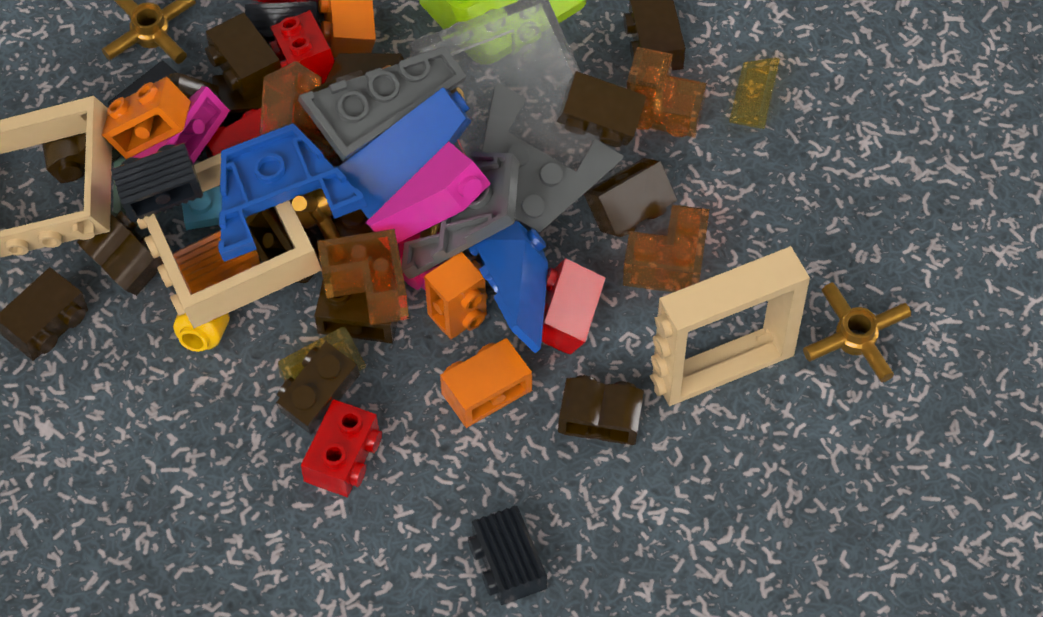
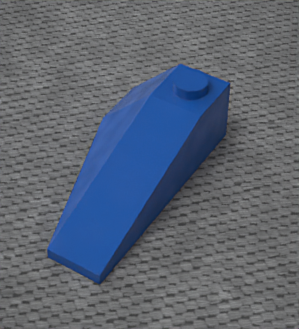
(518, 275)

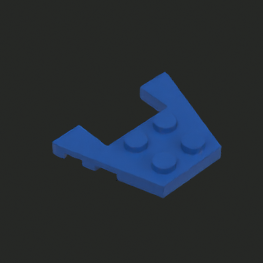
(270, 173)

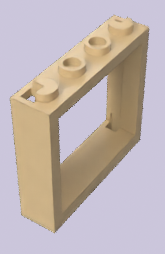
(47, 126)
(773, 279)
(242, 287)

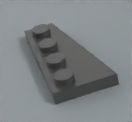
(365, 107)

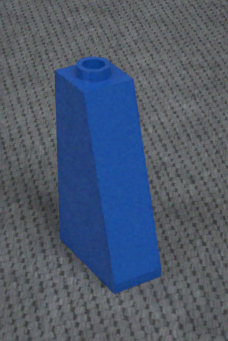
(405, 148)

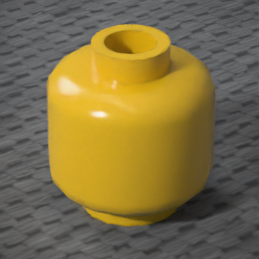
(202, 337)

